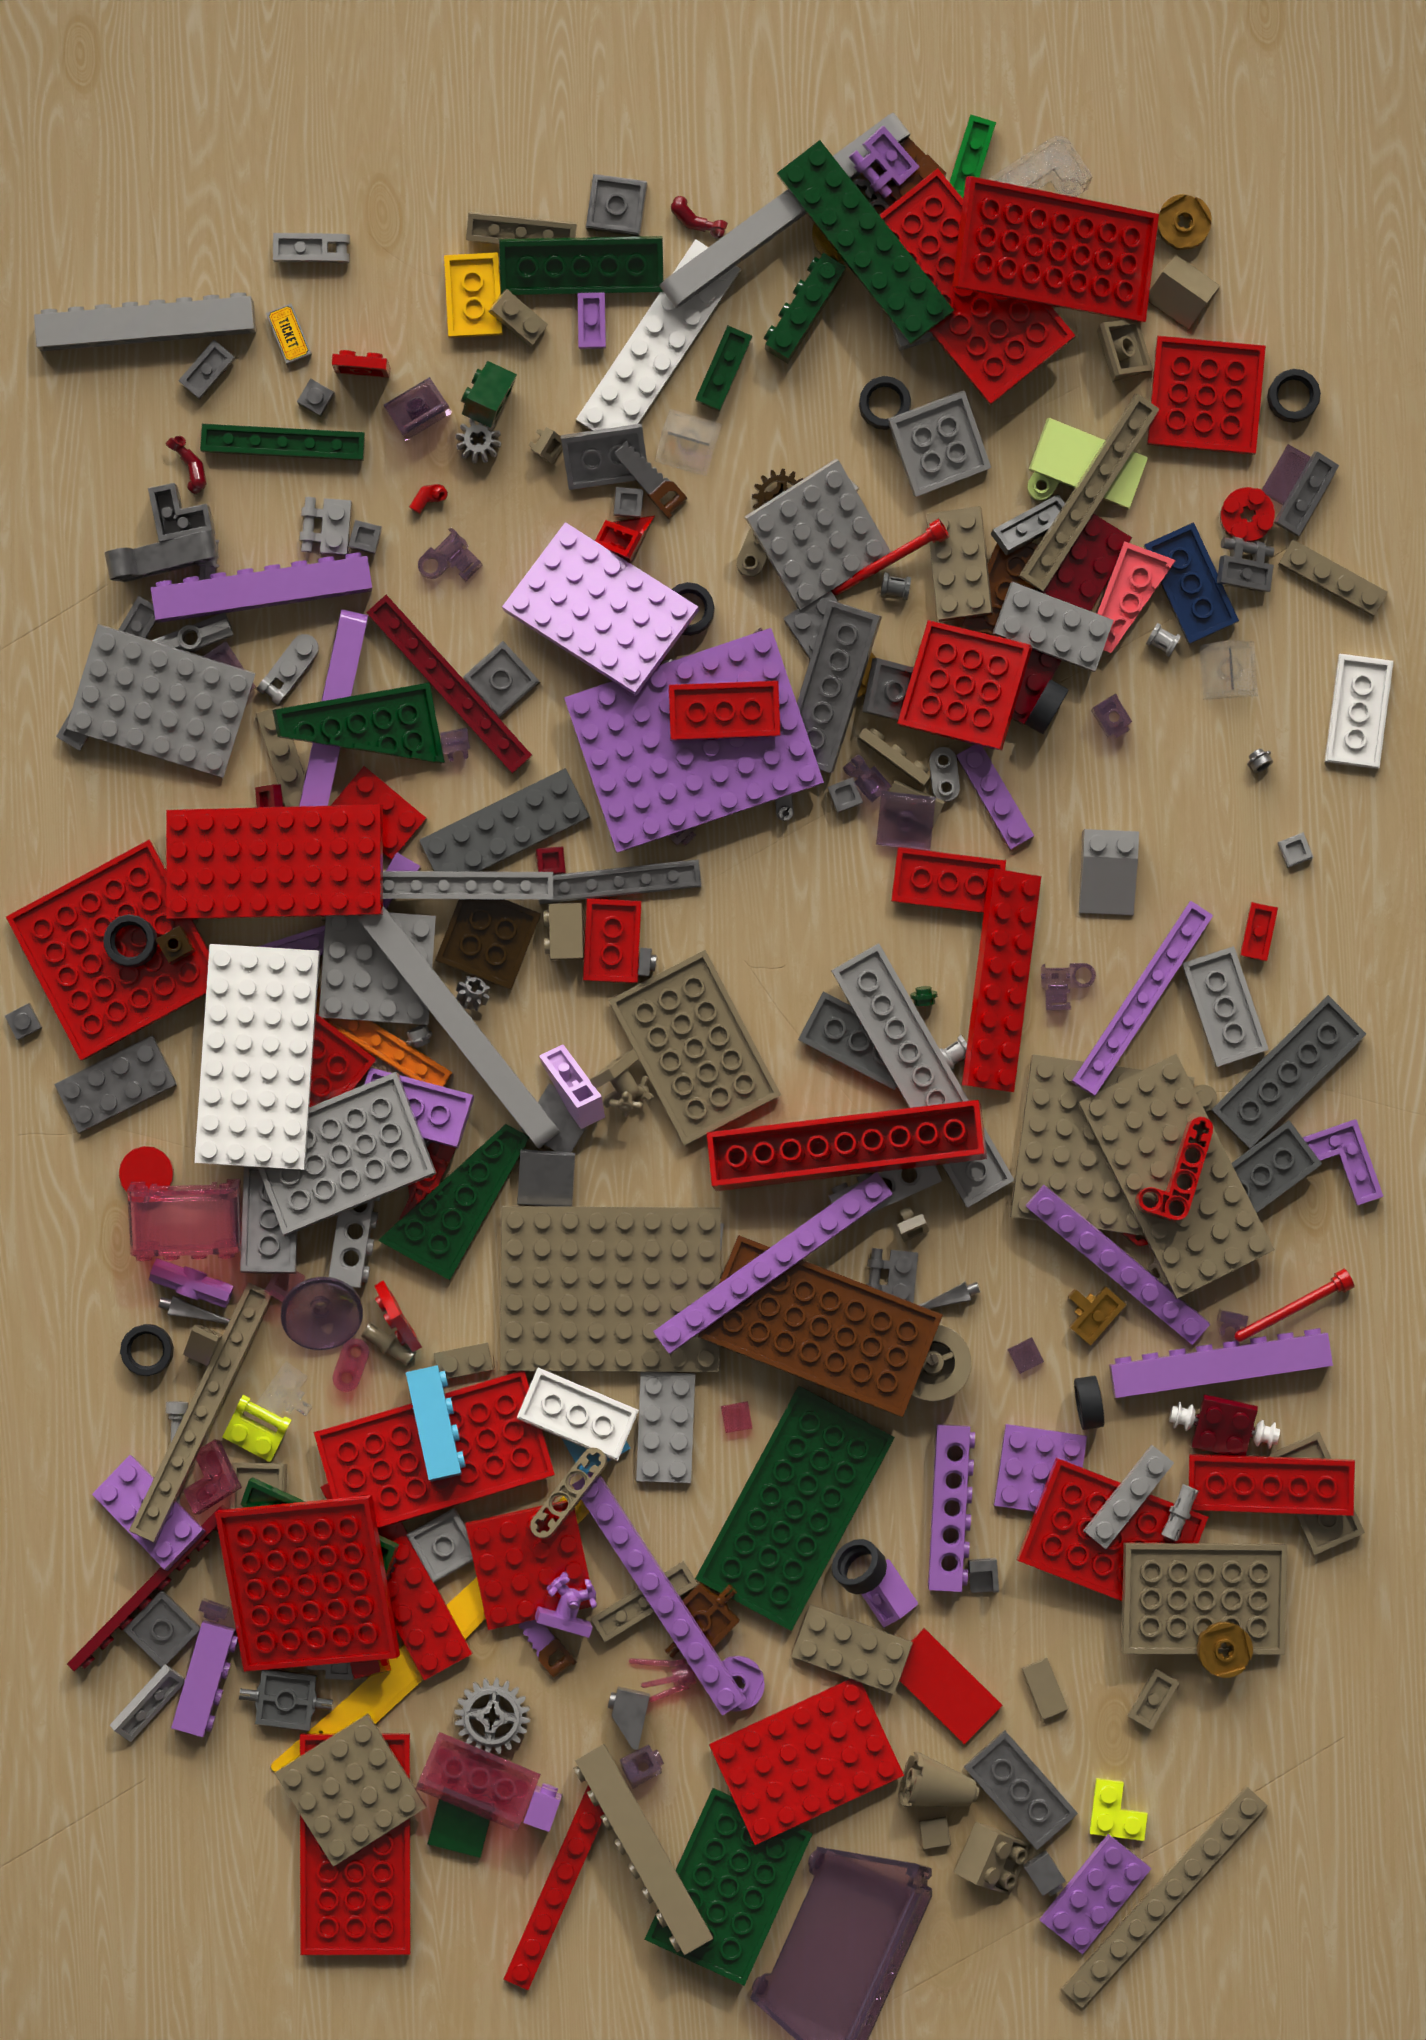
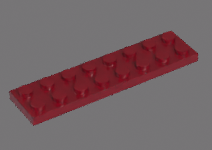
(1077, 582)

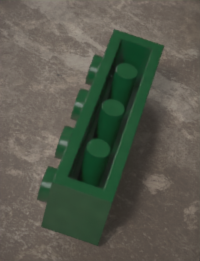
(805, 308)

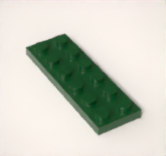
(581, 265)

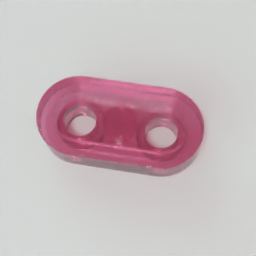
(351, 1364)

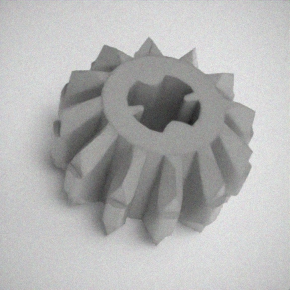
(478, 449)

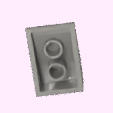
(1108, 871)

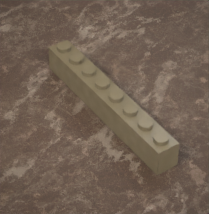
(643, 1849)

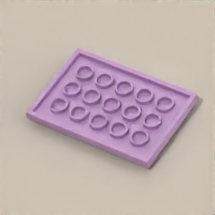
(600, 608)

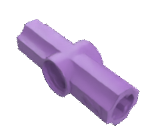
(191, 1283)

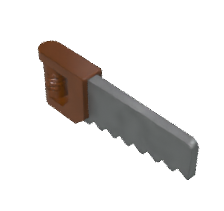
(650, 480)

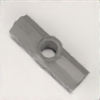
(208, 632)

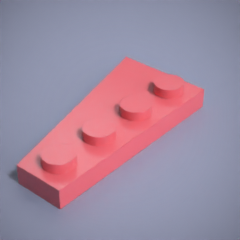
(1130, 587)

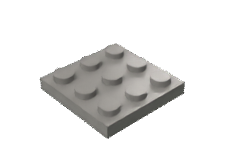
(939, 443)

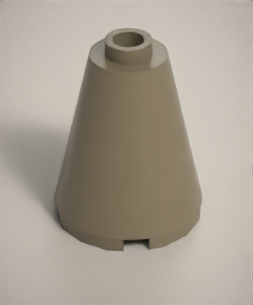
(935, 1784)

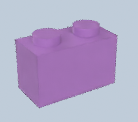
(543, 1807)

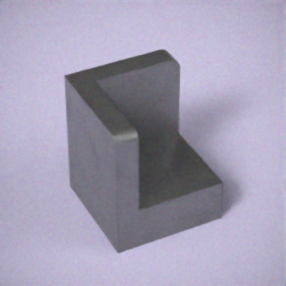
(983, 1575)

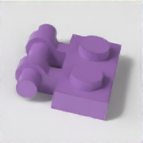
(889, 155)

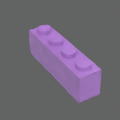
(204, 1679)

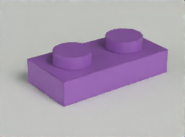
(591, 321)

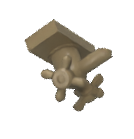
(624, 1084)

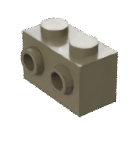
(565, 931)

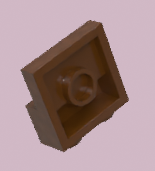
(926, 167)

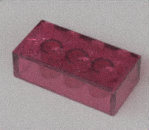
(478, 1781)

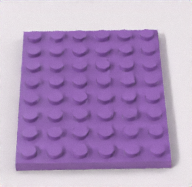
(669, 785)

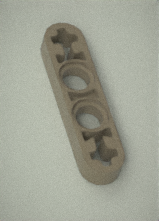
(565, 1490)

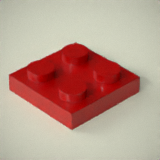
(371, 365)

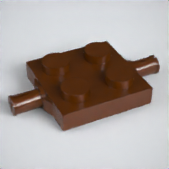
(710, 1614)

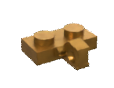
(1094, 1313)

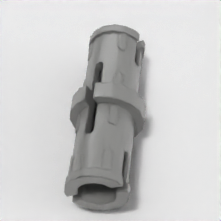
(1180, 1512)

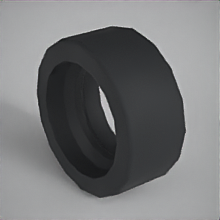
(879, 382)
(1291, 416)
(708, 603)
(1046, 707)
(119, 923)
(129, 1338)
(1089, 1402)
(870, 1578)

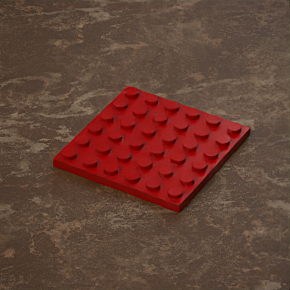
(66, 949)
(307, 1583)

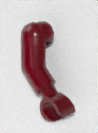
(691, 221)
(194, 464)

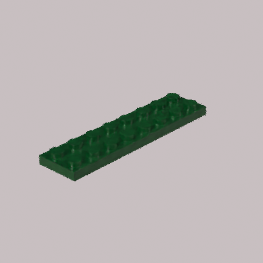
(865, 242)

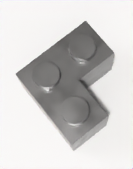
(174, 521)

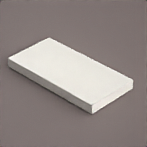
(1358, 711)
(577, 1414)

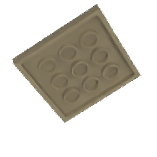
(350, 1789)

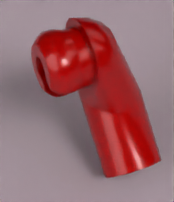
(426, 495)

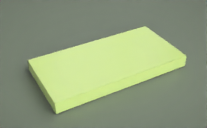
(1067, 453)

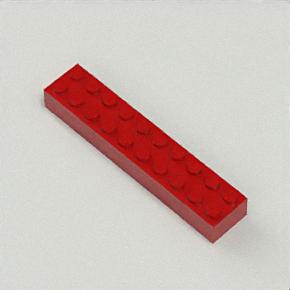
(846, 1145)

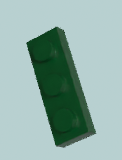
(723, 368)

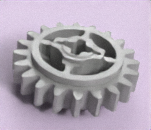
(469, 1713)

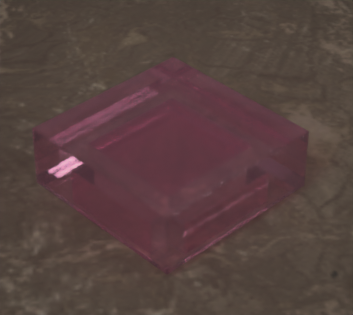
(736, 1417)

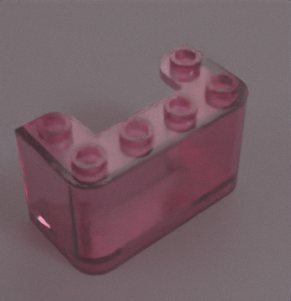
(185, 1220)

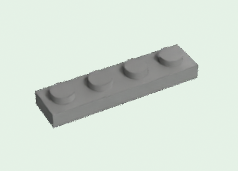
(1128, 1496)

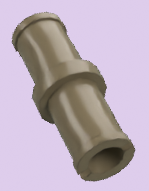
(388, 1344)

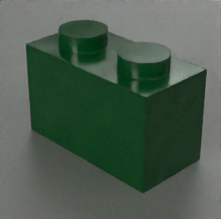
(488, 393)

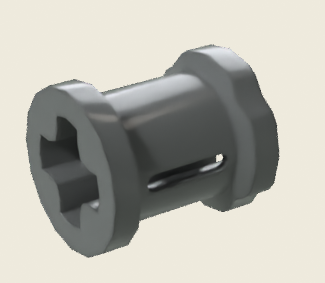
(895, 586)

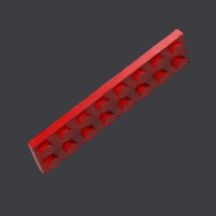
(1001, 980)
(419, 1608)

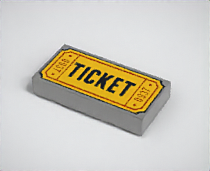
(289, 334)

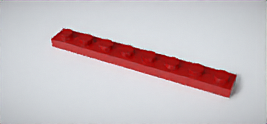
(555, 1893)

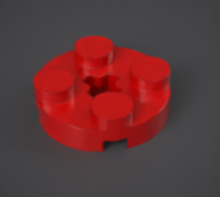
(1255, 500)

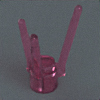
(682, 1676)

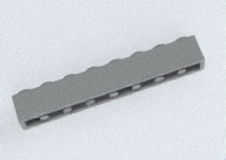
(145, 322)

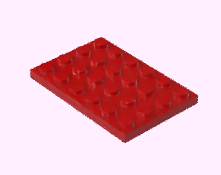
(1067, 1506)
(806, 1760)

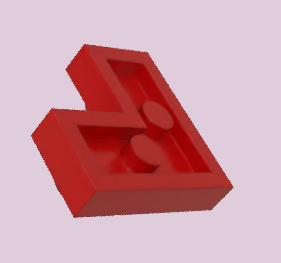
(395, 1317)

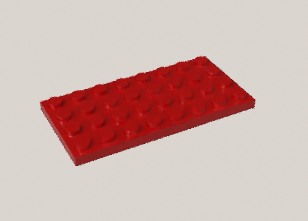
(1055, 249)
(987, 335)
(274, 862)
(386, 1459)
(364, 1899)

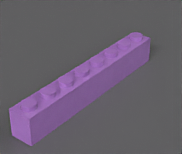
(262, 588)
(1220, 1364)

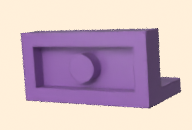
(890, 1598)

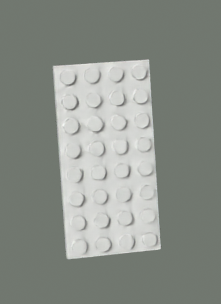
(257, 1056)

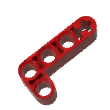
(1181, 1167)

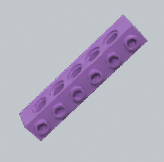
(939, 1578)

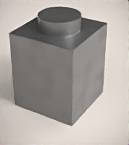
(1045, 1874)

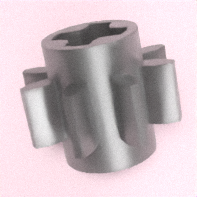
(472, 993)

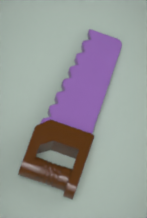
(546, 1645)

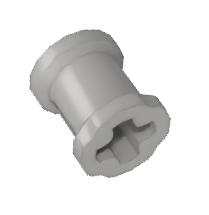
(1163, 639)
(955, 1052)

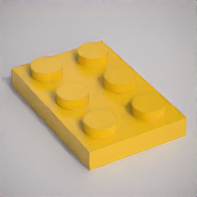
(471, 291)

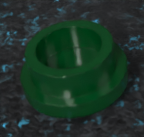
(924, 996)

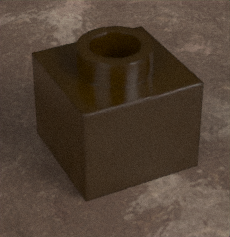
(184, 947)

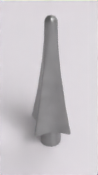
(958, 1294)
(182, 1308)

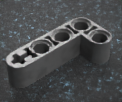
(161, 557)

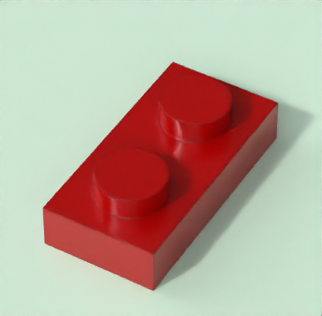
(1258, 931)

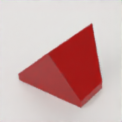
(624, 536)

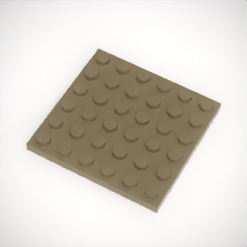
(1063, 1152)

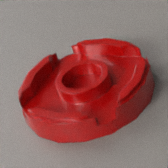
(147, 1166)

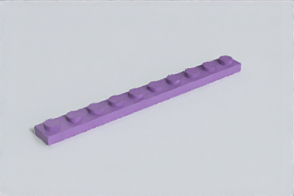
(773, 1263)
(661, 1595)

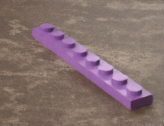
(1142, 998)
(1117, 1264)

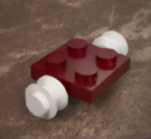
(1224, 1426)

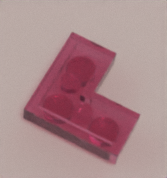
(218, 1478)

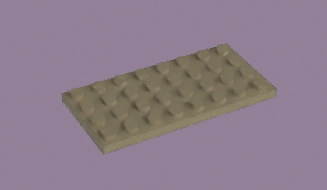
(1140, 1135)

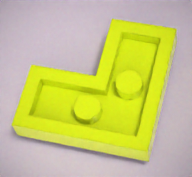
(1109, 1817)

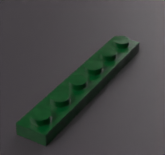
(282, 442)

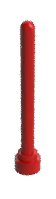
(934, 533)
(1340, 1282)

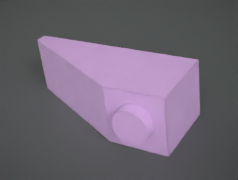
(573, 1086)

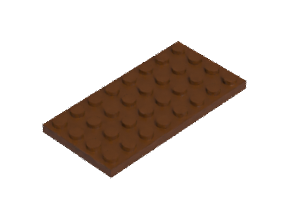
(829, 1331)

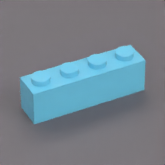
(434, 1423)

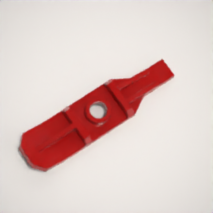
(441, 1157)

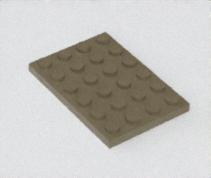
(694, 1047)
(1186, 1587)

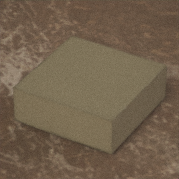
(934, 1832)

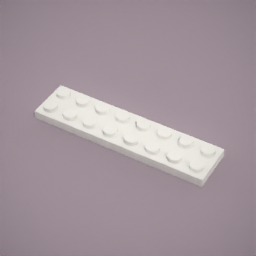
(652, 354)

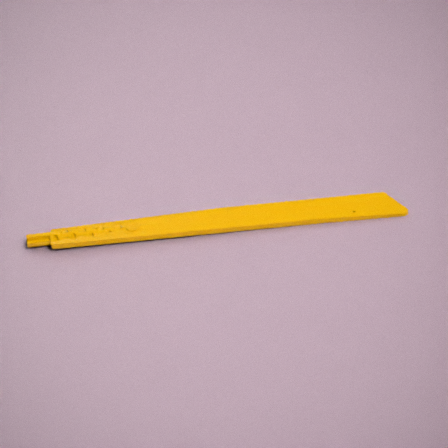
(385, 1690)

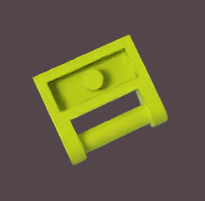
(253, 1435)

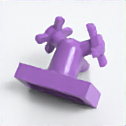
(566, 1613)

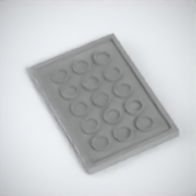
(160, 700)
(355, 1153)

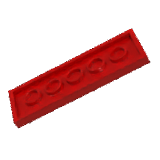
(1273, 1484)

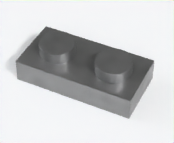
(207, 369)

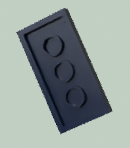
(1192, 584)

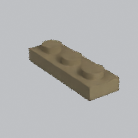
(895, 756)

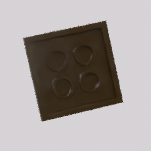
(488, 939)

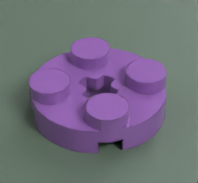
(751, 1677)

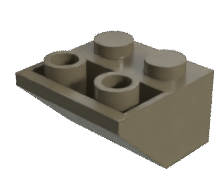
(992, 1858)

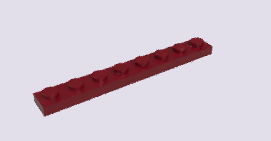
(449, 684)
(138, 1600)

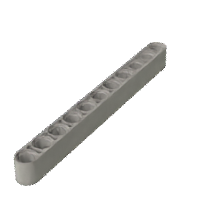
(759, 227)
(460, 1027)

